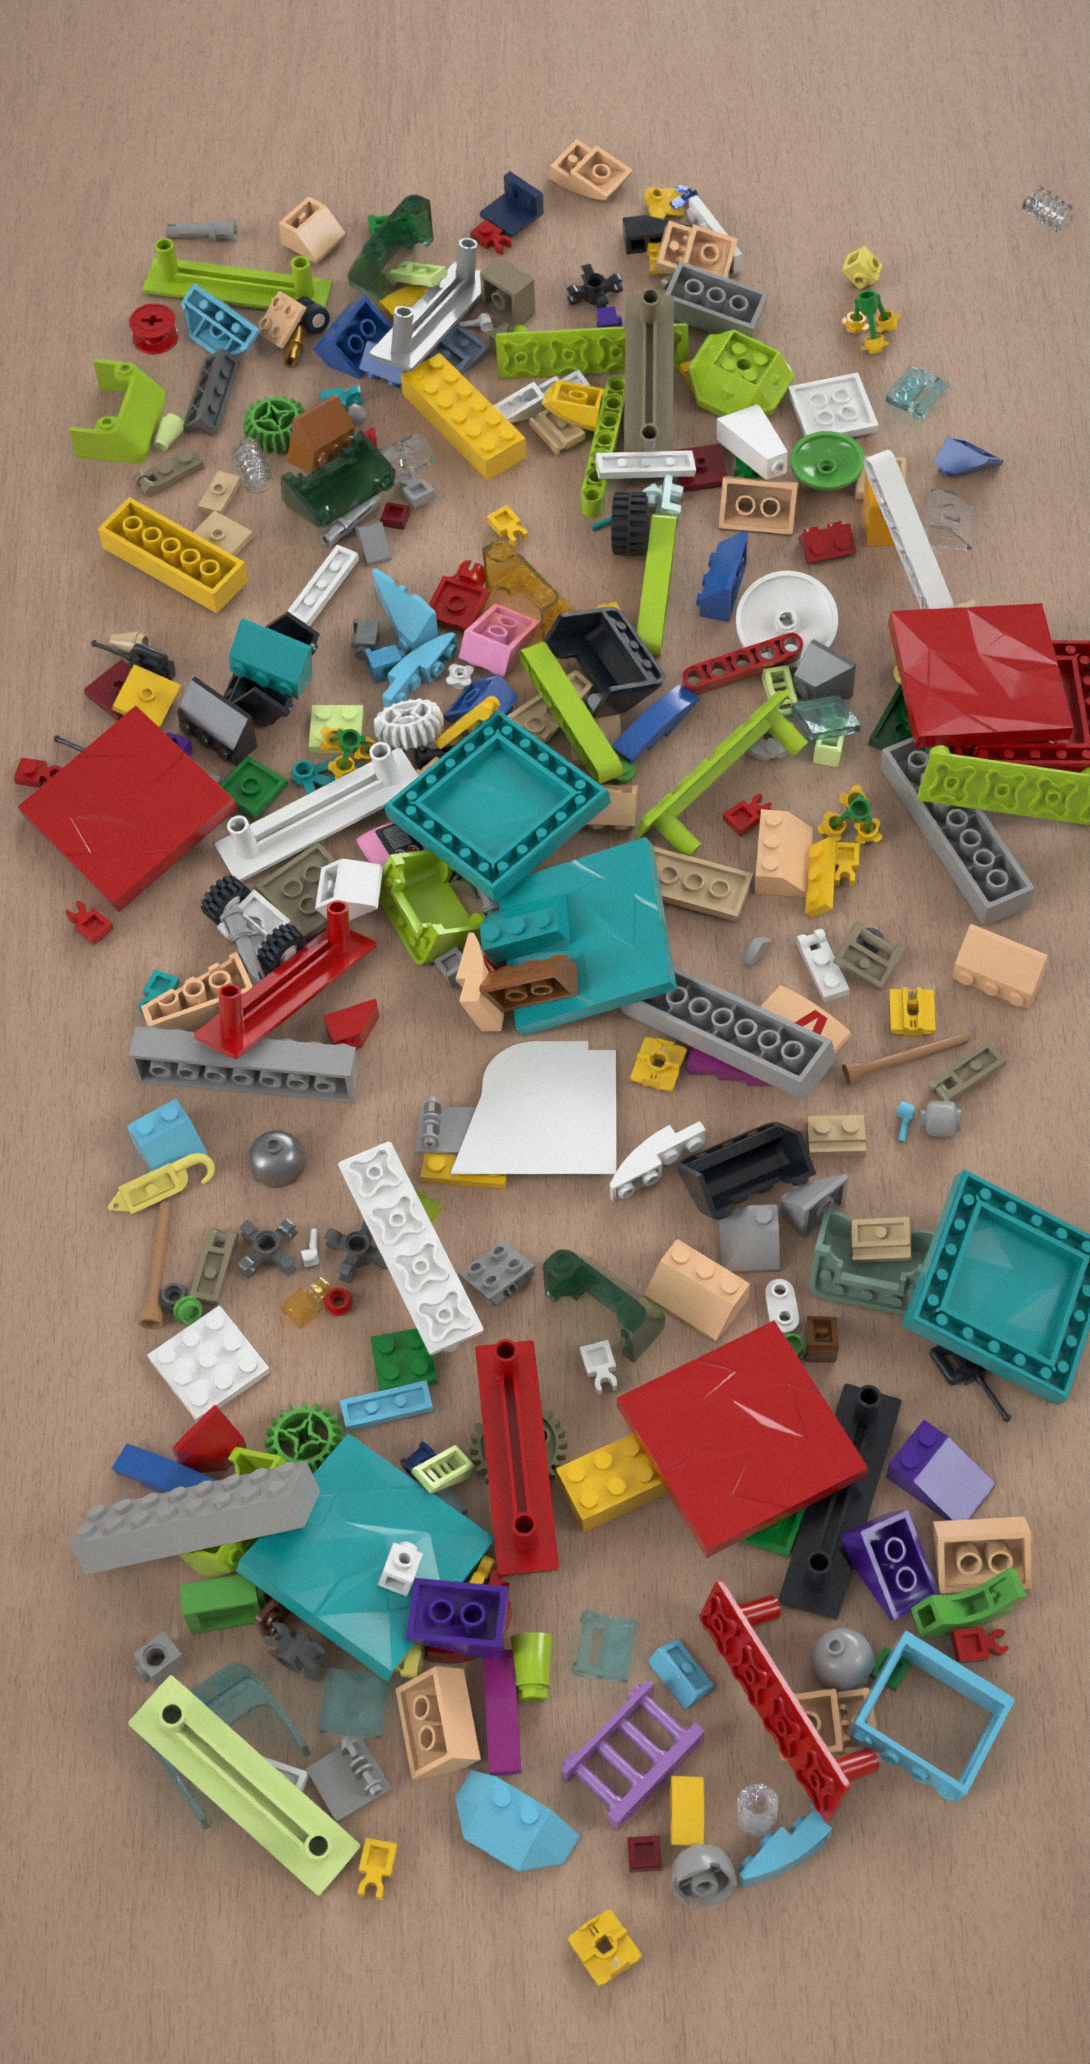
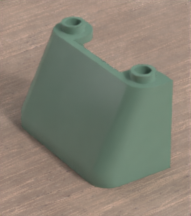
(867, 1285)

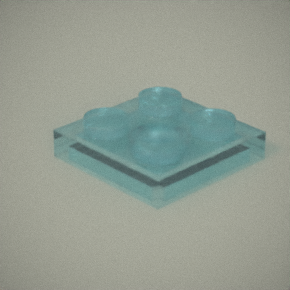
(354, 1704)

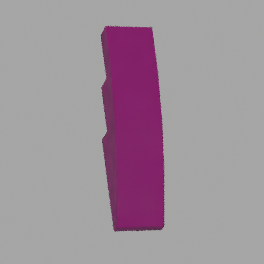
(702, 1063)
(502, 1715)

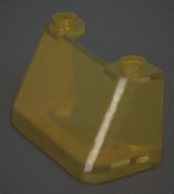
(510, 571)

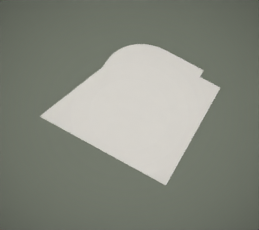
(544, 1112)

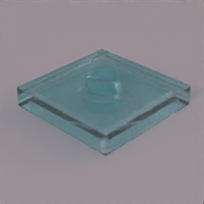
(825, 717)

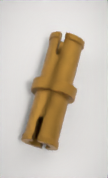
(294, 347)

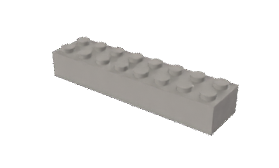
(961, 840)
(738, 1034)
(267, 1068)
(196, 1517)

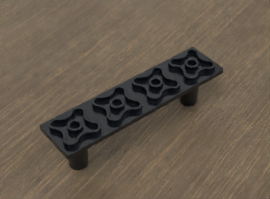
(819, 1561)

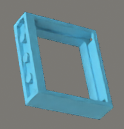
(957, 1678)

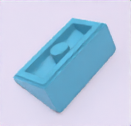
(681, 1674)

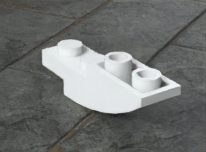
(646, 1161)

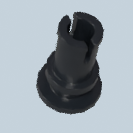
(423, 757)

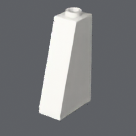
(753, 441)

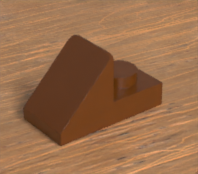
(822, 1339)

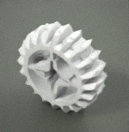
(409, 724)

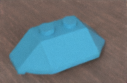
(216, 324)
(512, 1824)

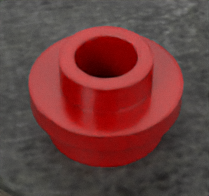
(335, 1295)

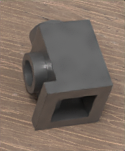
(365, 636)

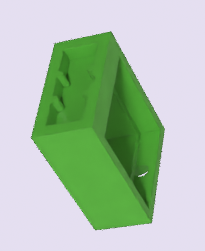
(221, 1603)

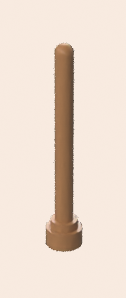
(854, 1072)
(151, 1316)

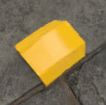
(575, 403)

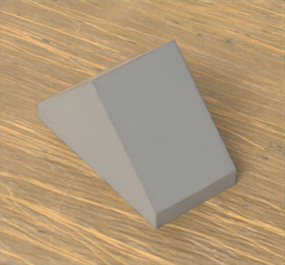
(373, 542)

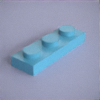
(386, 1405)

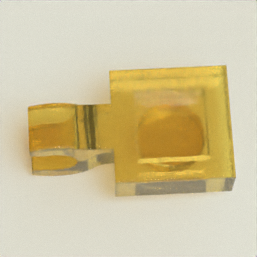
(304, 1305)

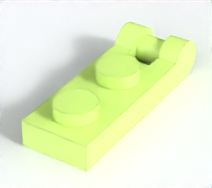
(417, 274)

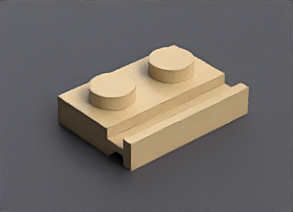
(555, 431)
(836, 1136)
(881, 1240)

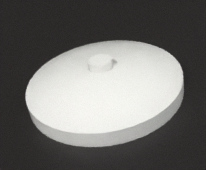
(783, 605)

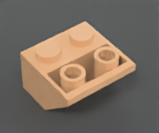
(311, 230)

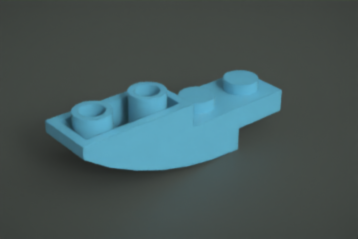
(419, 665)
(785, 1851)

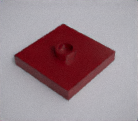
(709, 468)
(108, 686)

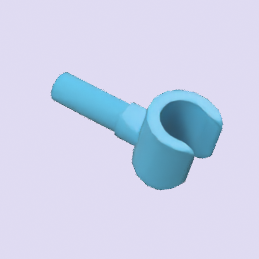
(906, 1112)

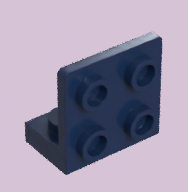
(516, 207)

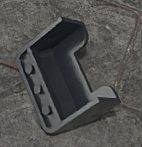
(610, 657)
(262, 702)
(745, 1165)

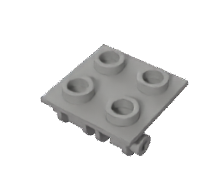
(442, 1128)
(497, 1272)
(348, 1778)

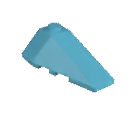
(409, 615)

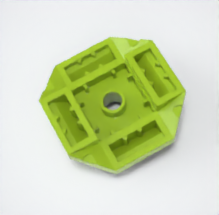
(737, 374)

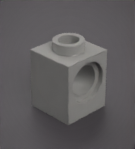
(159, 1646)

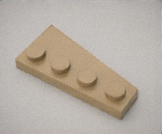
(537, 717)

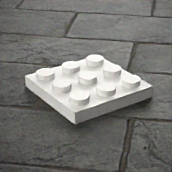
(834, 405)
(208, 1363)

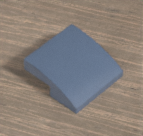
(461, 349)

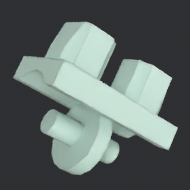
(661, 497)

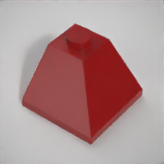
(209, 1443)

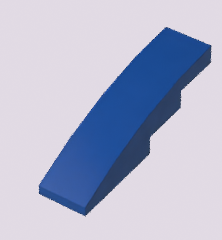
(654, 723)
(155, 1470)

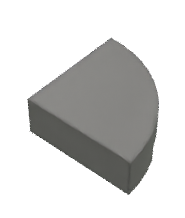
(756, 950)

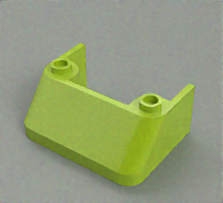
(133, 431)

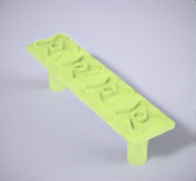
(244, 1785)

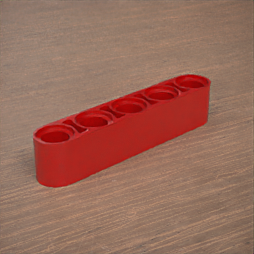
(750, 654)

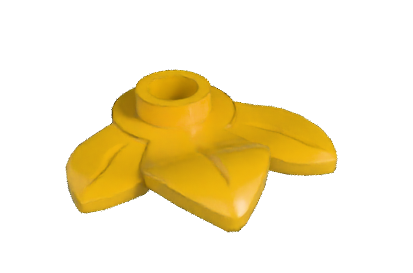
(659, 200)

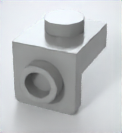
(448, 965)

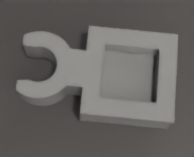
(416, 491)

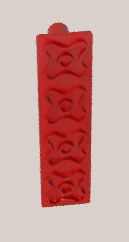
(285, 990)
(516, 1458)
(815, 1768)

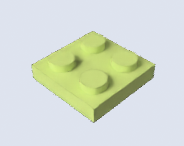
(334, 717)

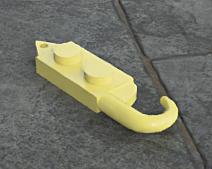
(159, 1184)

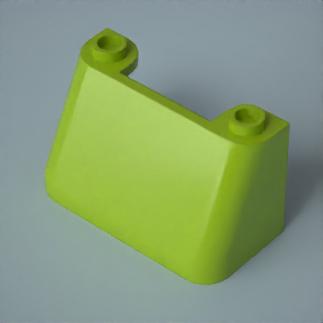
(425, 906)
(225, 1558)

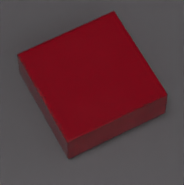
(395, 515)
(644, 1854)

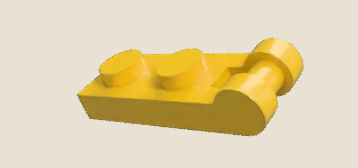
(468, 722)

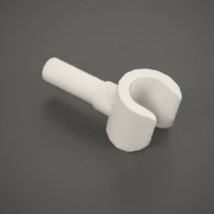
(483, 321)
(310, 1256)

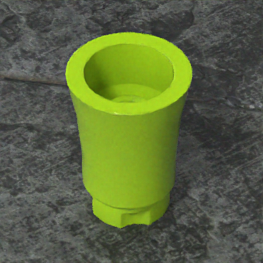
(532, 1665)

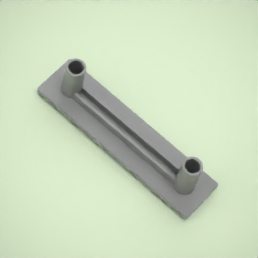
(433, 315)

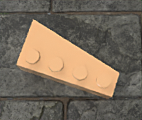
(198, 999)

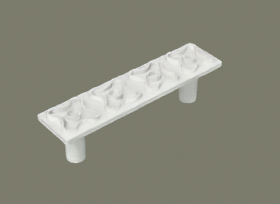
(316, 815)
(411, 1249)

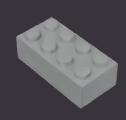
(715, 301)

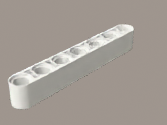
(907, 531)

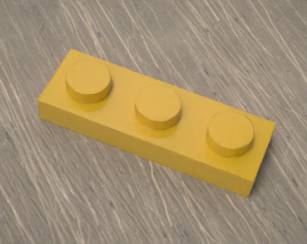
(820, 877)
(438, 1168)

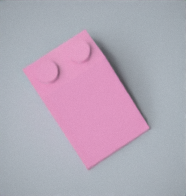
(497, 638)

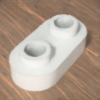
(782, 1305)

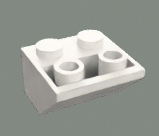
(351, 882)

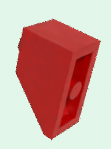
(352, 1024)

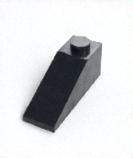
(641, 231)

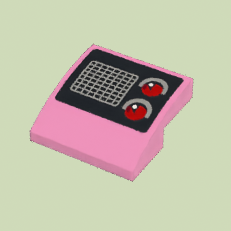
(385, 841)

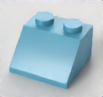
(165, 1136)

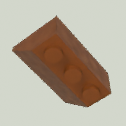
(320, 435)
(531, 983)

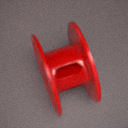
(153, 328)

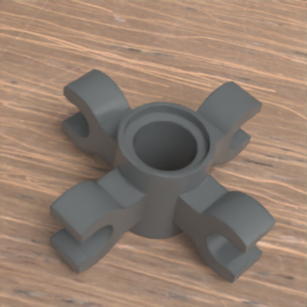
(259, 1257)
(354, 1259)
(296, 1651)

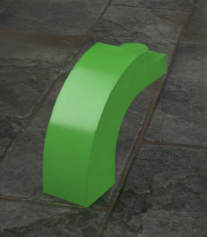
(969, 1609)

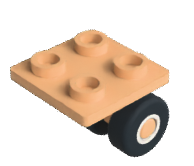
(285, 315)

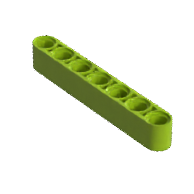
(605, 441)
(657, 581)
(570, 713)

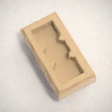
(219, 493)

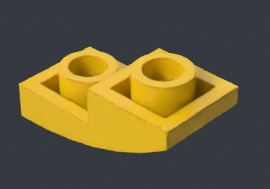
(686, 1810)

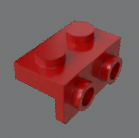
(828, 542)

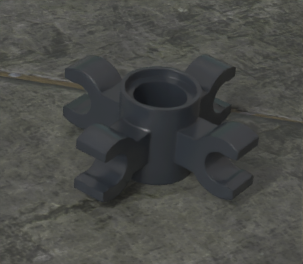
(594, 288)

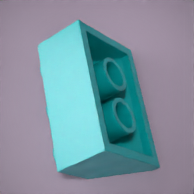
(271, 659)
(526, 929)

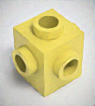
(862, 268)

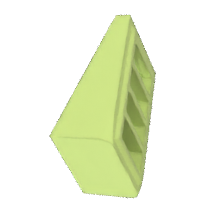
(777, 673)
(828, 751)
(455, 1459)

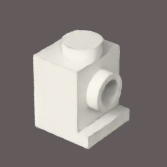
(400, 1568)

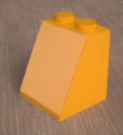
(874, 523)

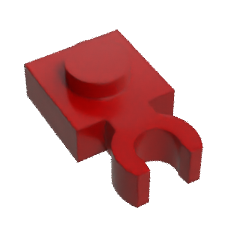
(489, 235)
(34, 772)
(745, 816)
(90, 925)
(973, 1646)

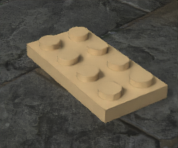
(702, 884)

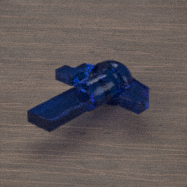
(683, 199)

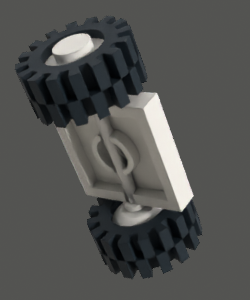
(272, 932)

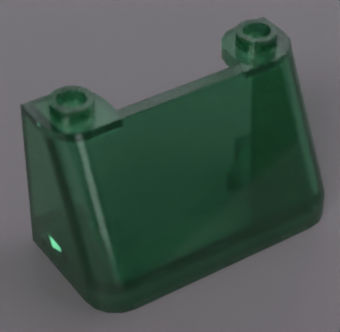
(404, 227)
(339, 485)
(574, 1273)

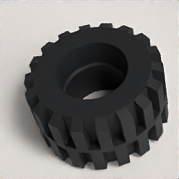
(629, 523)

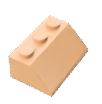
(758, 505)
(621, 810)
(782, 854)
(1000, 966)
(697, 1290)
(978, 1550)
(437, 1723)

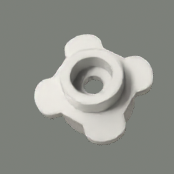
(462, 681)

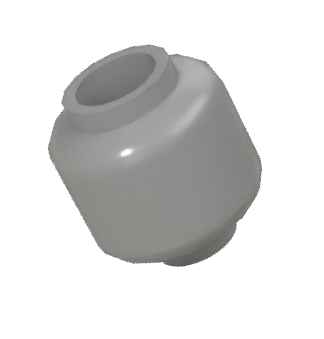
(941, 1119)

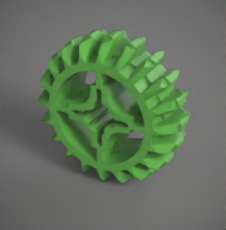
(272, 422)
(284, 1433)

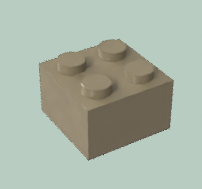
(507, 292)

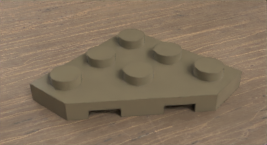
(295, 889)

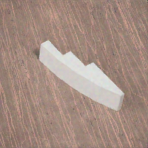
(528, 400)

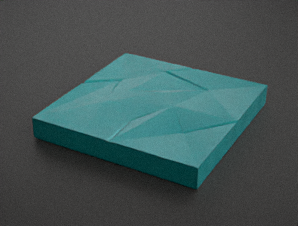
(497, 805)
(614, 933)
(1006, 1288)
(336, 1560)

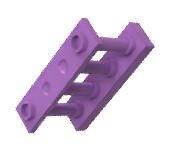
(663, 1762)

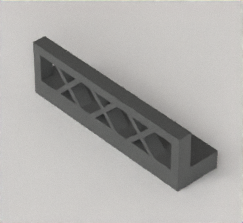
(212, 393)

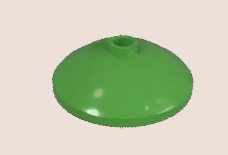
(827, 460)

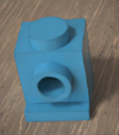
(383, 661)

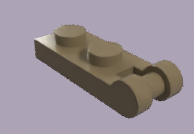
(168, 472)
(967, 1072)
(214, 1266)

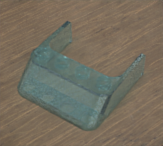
(231, 1695)

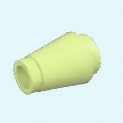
(169, 430)

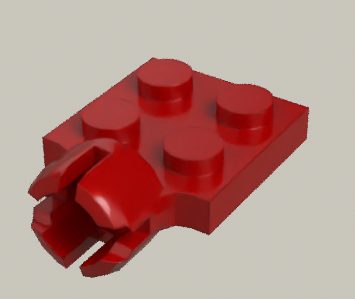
(460, 597)

